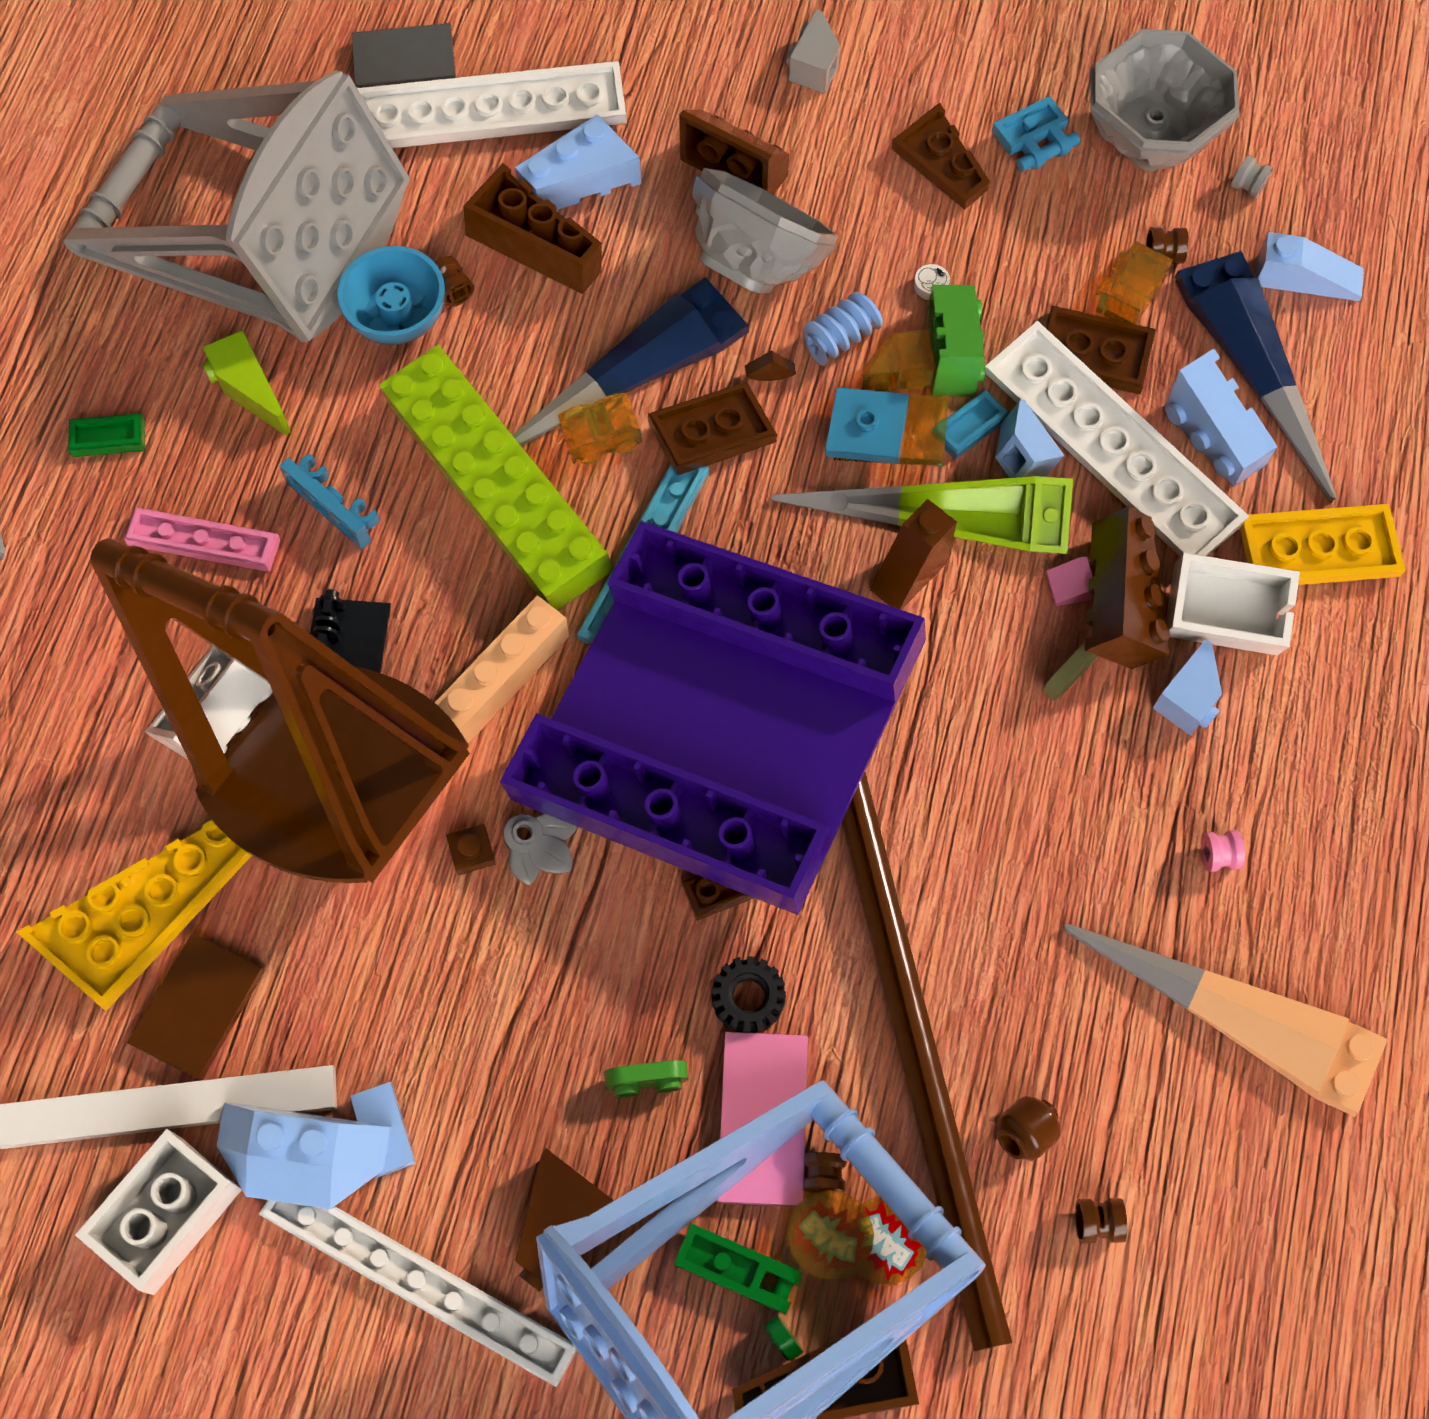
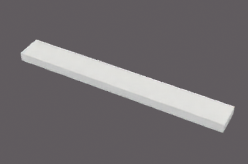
(163, 1106)
(427, 1287)

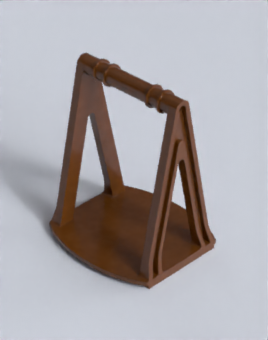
(328, 764)

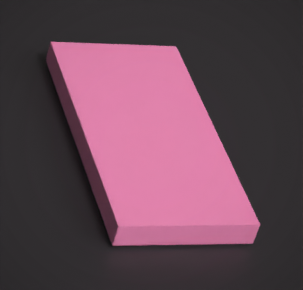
(757, 1077)

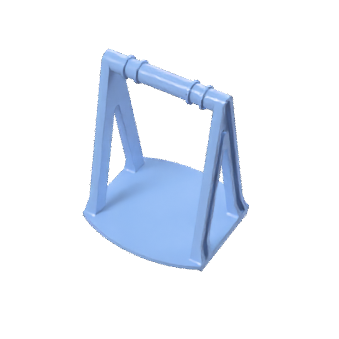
(620, 1354)

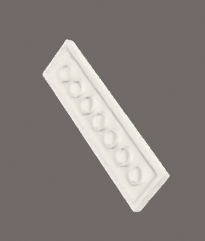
(497, 104)
(1115, 443)

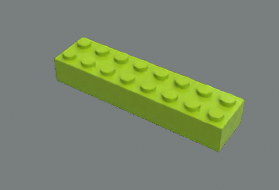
(496, 478)

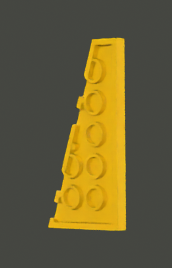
(136, 914)

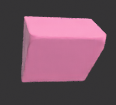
(1070, 582)

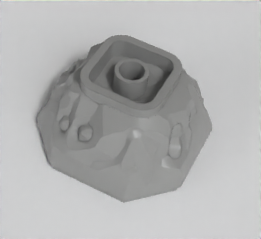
(1162, 97)
(754, 233)

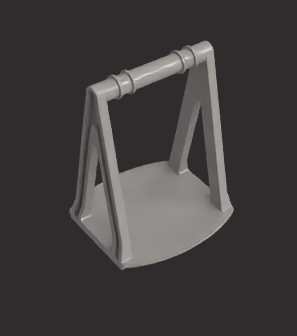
(303, 213)

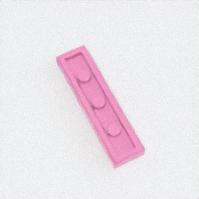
(202, 539)

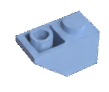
(1025, 445)

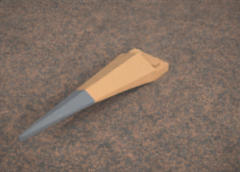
(1301, 1042)

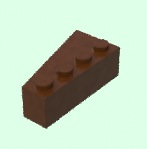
(531, 231)

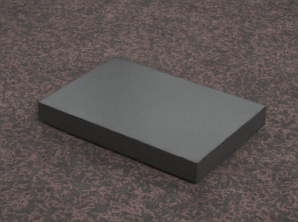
(403, 55)

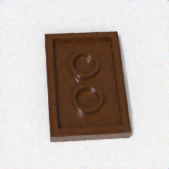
(1108, 347)
(712, 428)
(196, 1006)

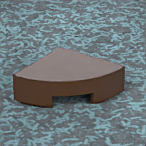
(770, 367)

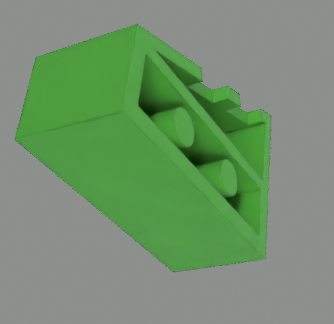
(956, 340)

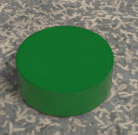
(783, 1338)

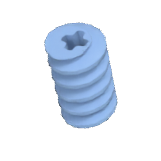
(841, 325)

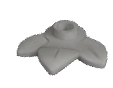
(543, 850)

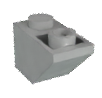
(815, 56)

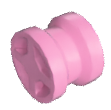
(1222, 850)

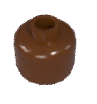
(1028, 1128)

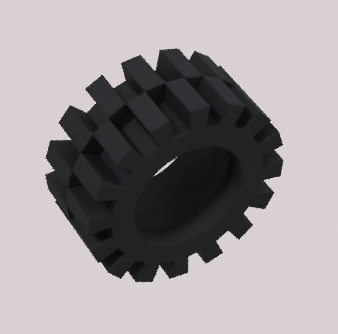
(753, 971)

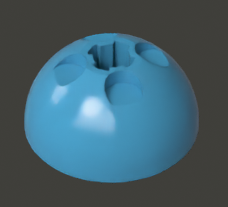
(392, 294)

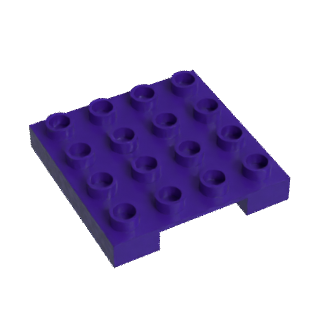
(720, 715)

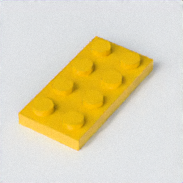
(1326, 543)

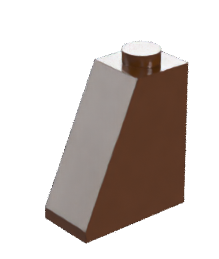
(915, 555)
(556, 1198)

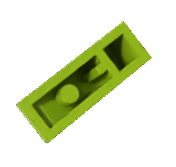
(242, 379)

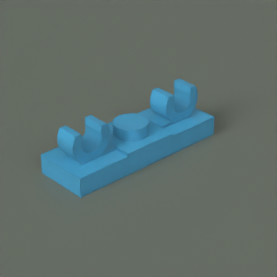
(329, 500)

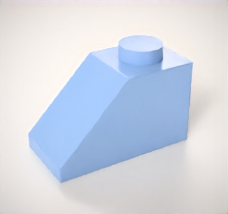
(1192, 692)

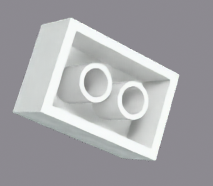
(158, 1212)

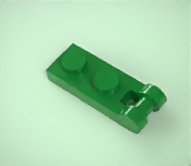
(736, 1268)

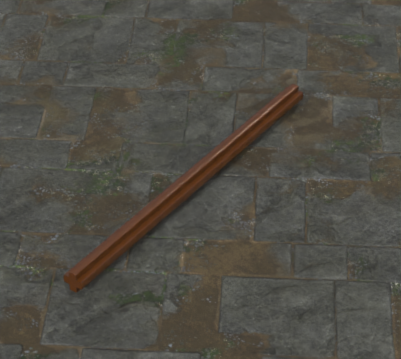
(921, 1063)

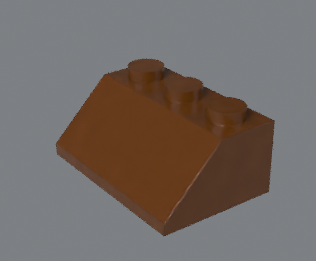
(717, 145)

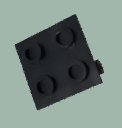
(352, 628)

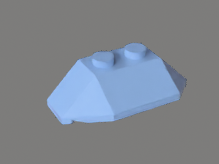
(300, 1154)

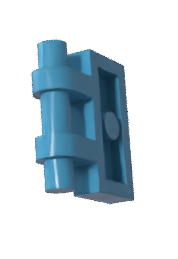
(1030, 125)

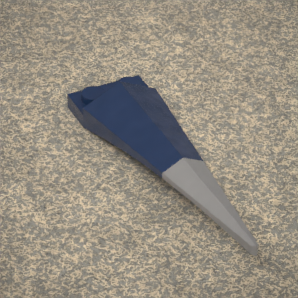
(1237, 316)
(673, 337)

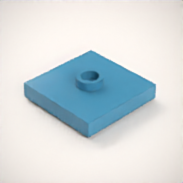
(867, 425)

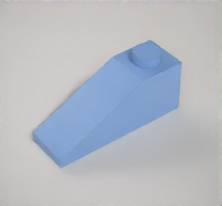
(1307, 268)

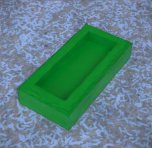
(106, 435)

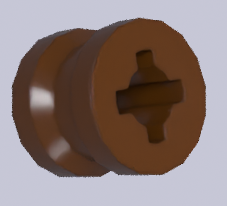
(824, 1172)

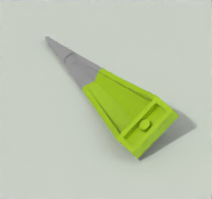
(1004, 512)

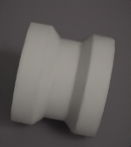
(1252, 177)

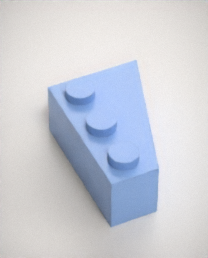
(581, 164)
(1217, 421)

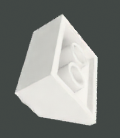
(226, 696)

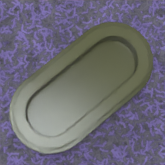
(1069, 673)

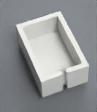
(1232, 603)

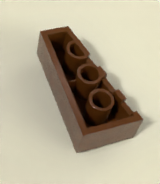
(1127, 591)
(882, 1389)

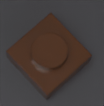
(470, 849)

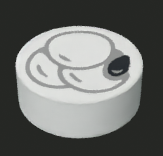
(928, 276)

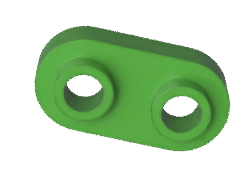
(663, 1075)

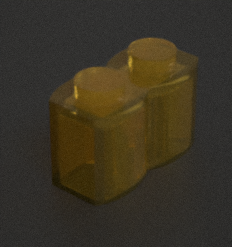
(600, 428)

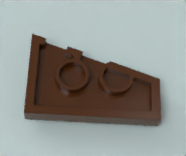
(939, 155)

